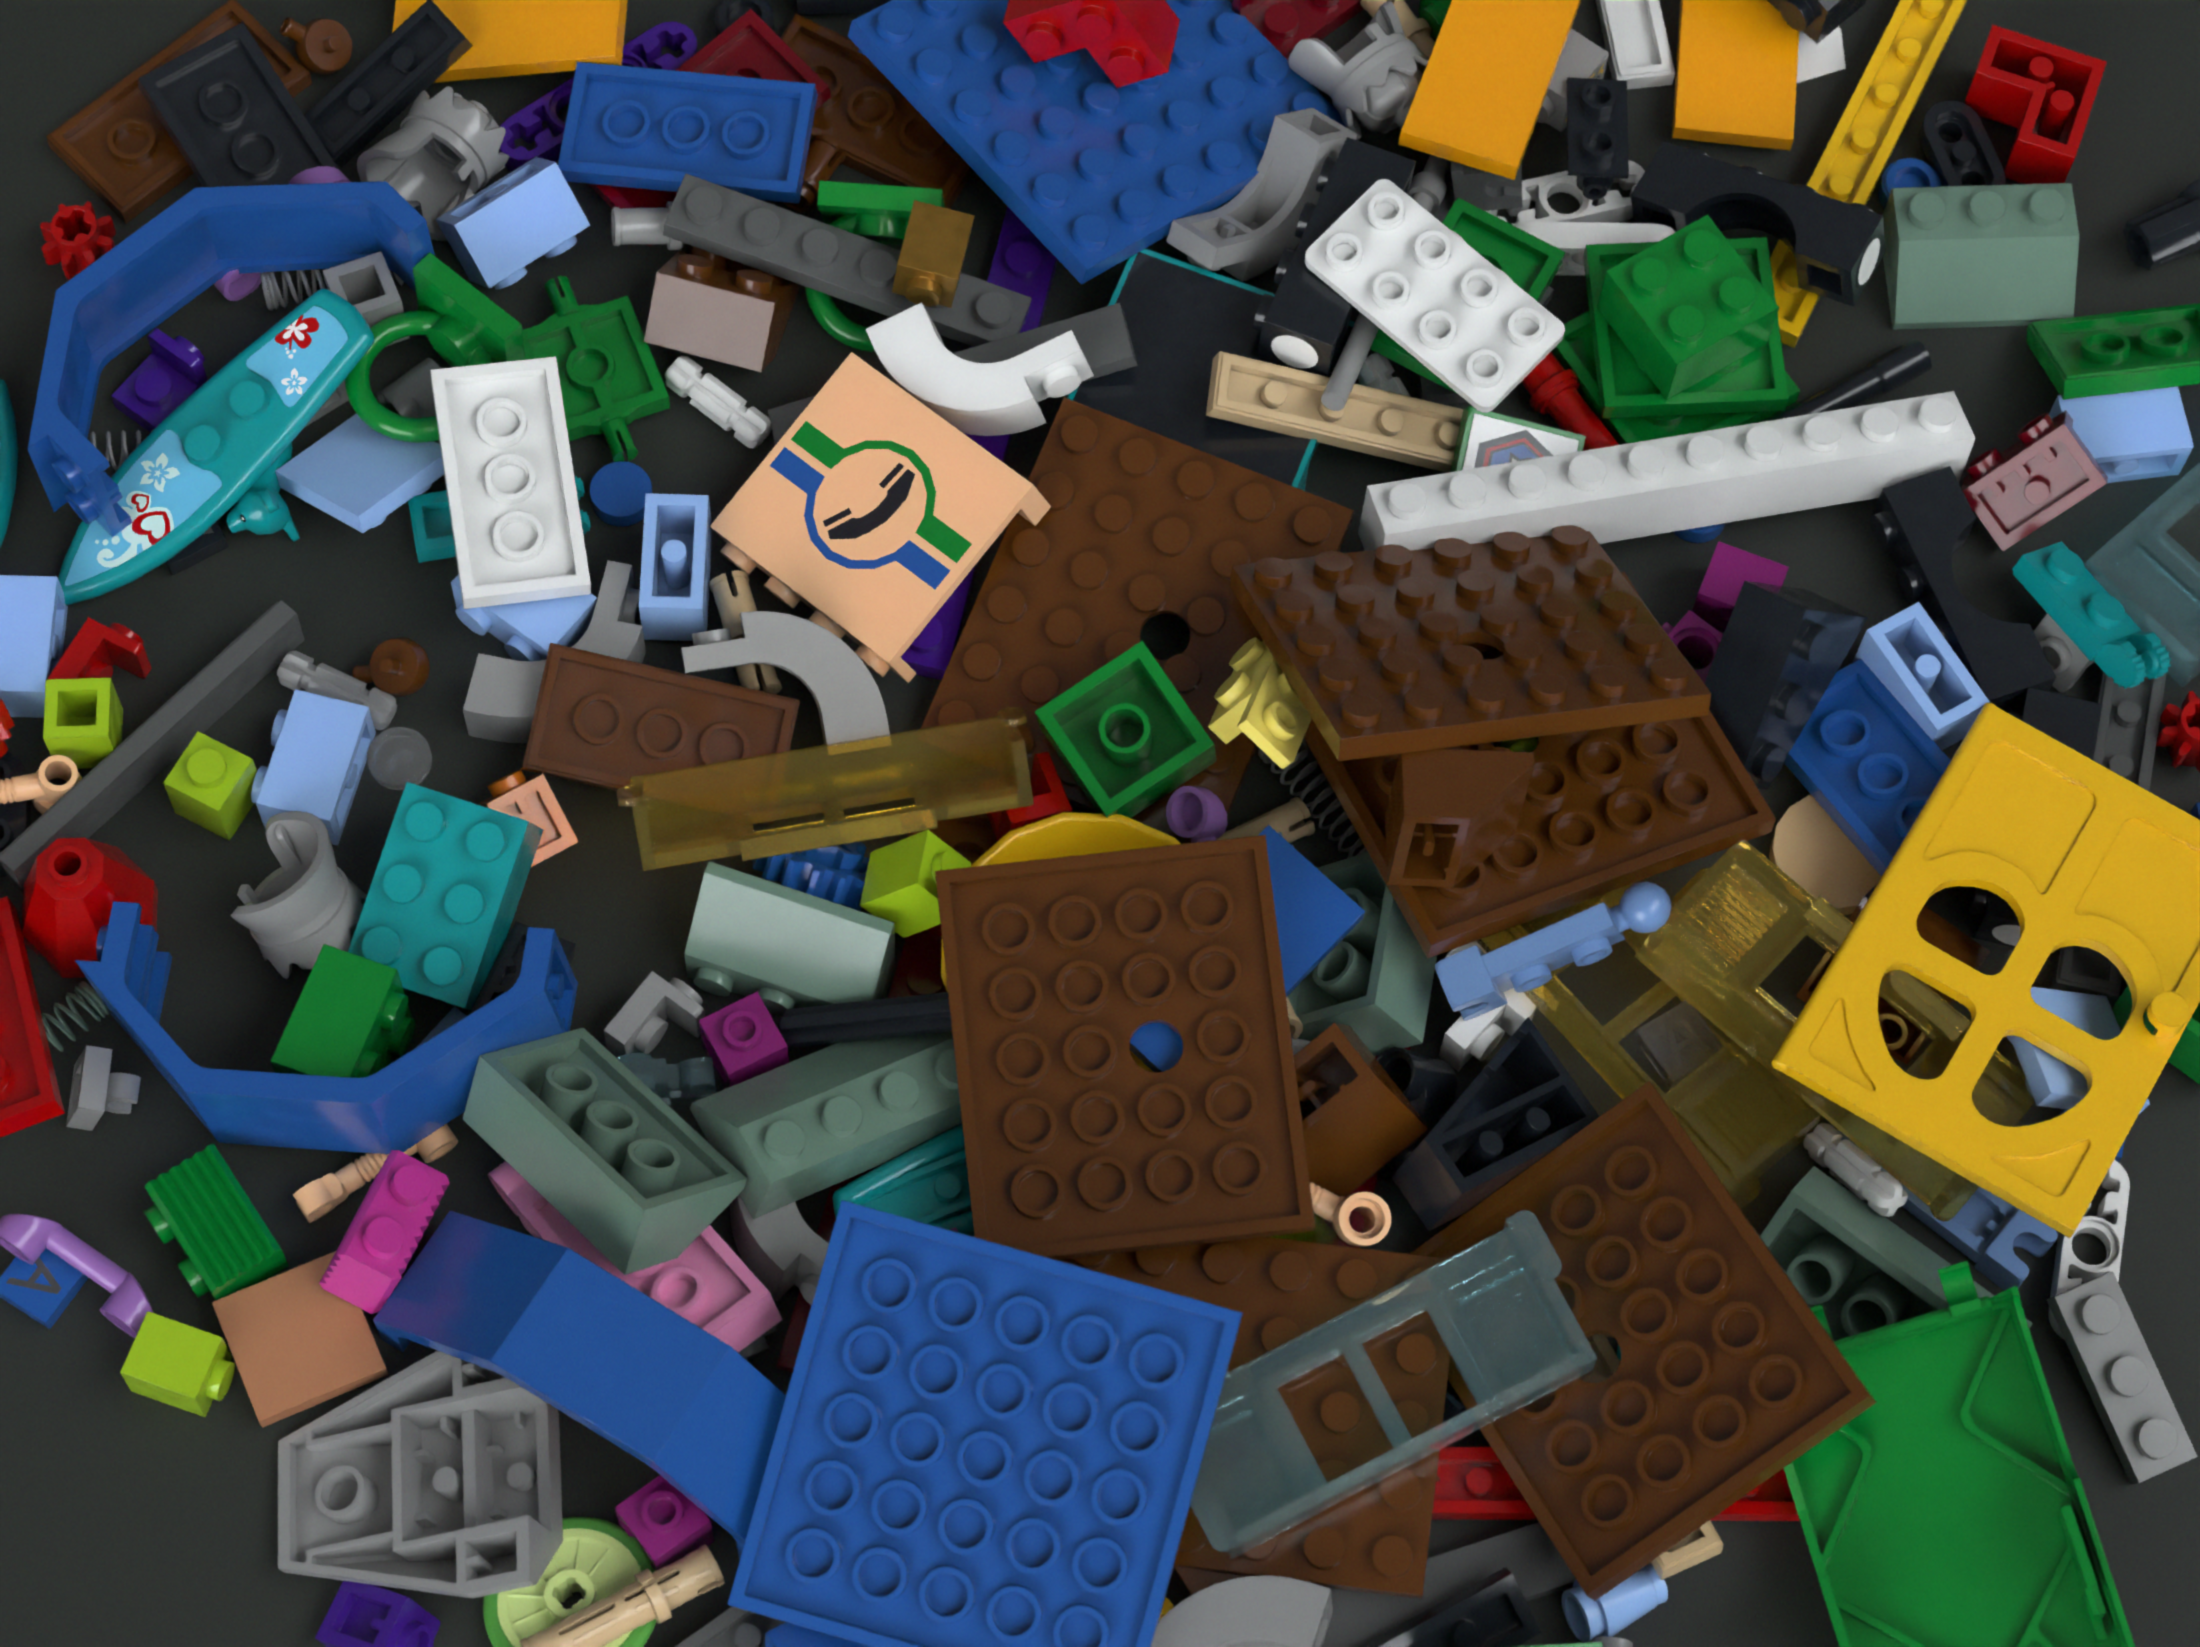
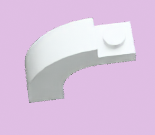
(974, 395)

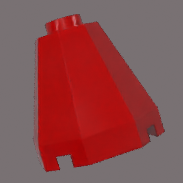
(73, 896)

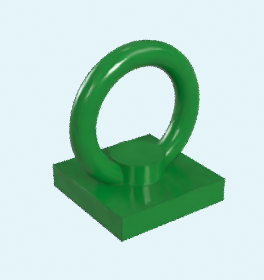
(872, 213)
(461, 328)

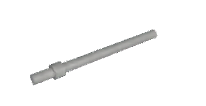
(1428, 191)

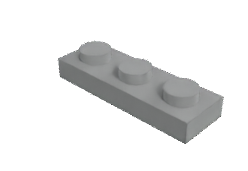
(2122, 1378)

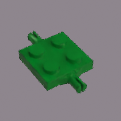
(601, 365)

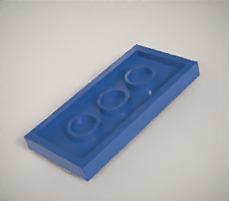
(658, 124)
(1866, 763)

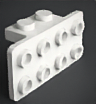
(1434, 295)

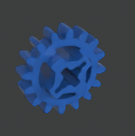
(826, 872)

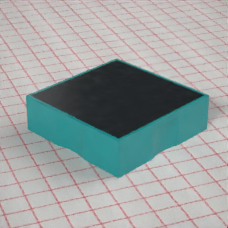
(1177, 327)

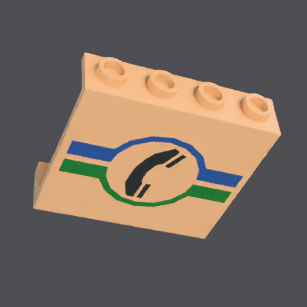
(872, 513)

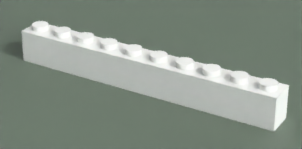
(1679, 478)

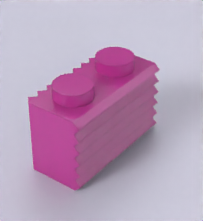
(385, 1232)

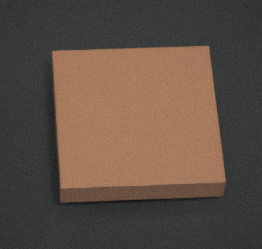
(297, 1342)

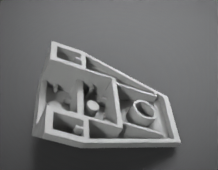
(425, 1484)

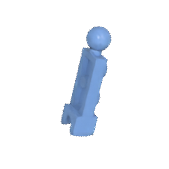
(1478, 980)
(1987, 1233)

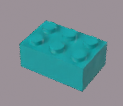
(445, 893)

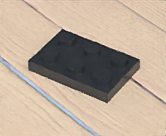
(233, 114)

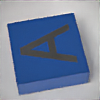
(41, 1288)

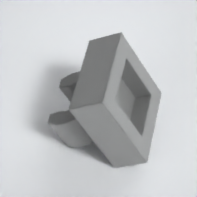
(98, 1090)

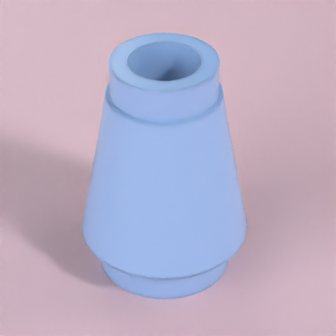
(1616, 1608)

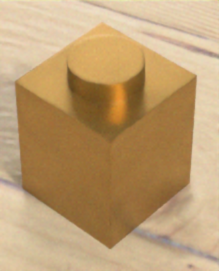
(932, 254)

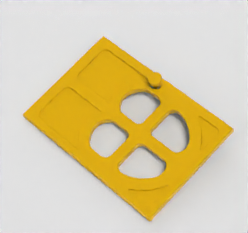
(2080, 866)

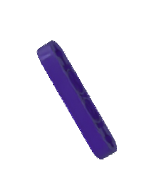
(528, 121)

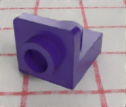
(161, 381)
(376, 1618)

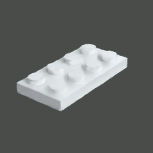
(510, 482)

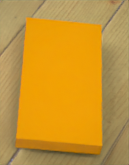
(529, 35)
(1735, 74)
(1488, 81)

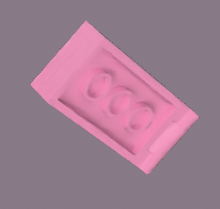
(701, 1285)

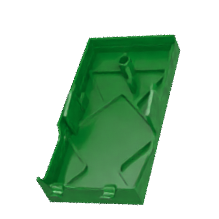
(1955, 1492)

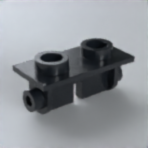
(1597, 133)

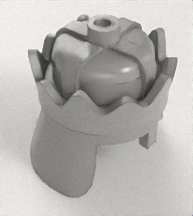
(1370, 76)
(438, 154)
(302, 901)

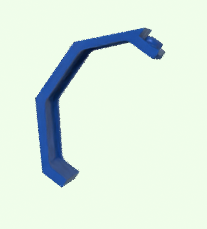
(167, 268)
(328, 1112)
(595, 1355)

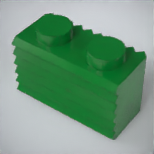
(214, 1226)

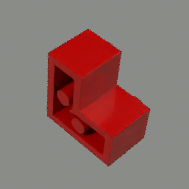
(1124, 36)
(2041, 93)

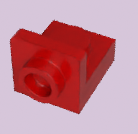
(98, 649)

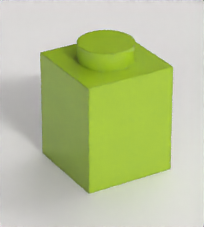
(82, 719)
(212, 785)
(903, 881)
(178, 1365)

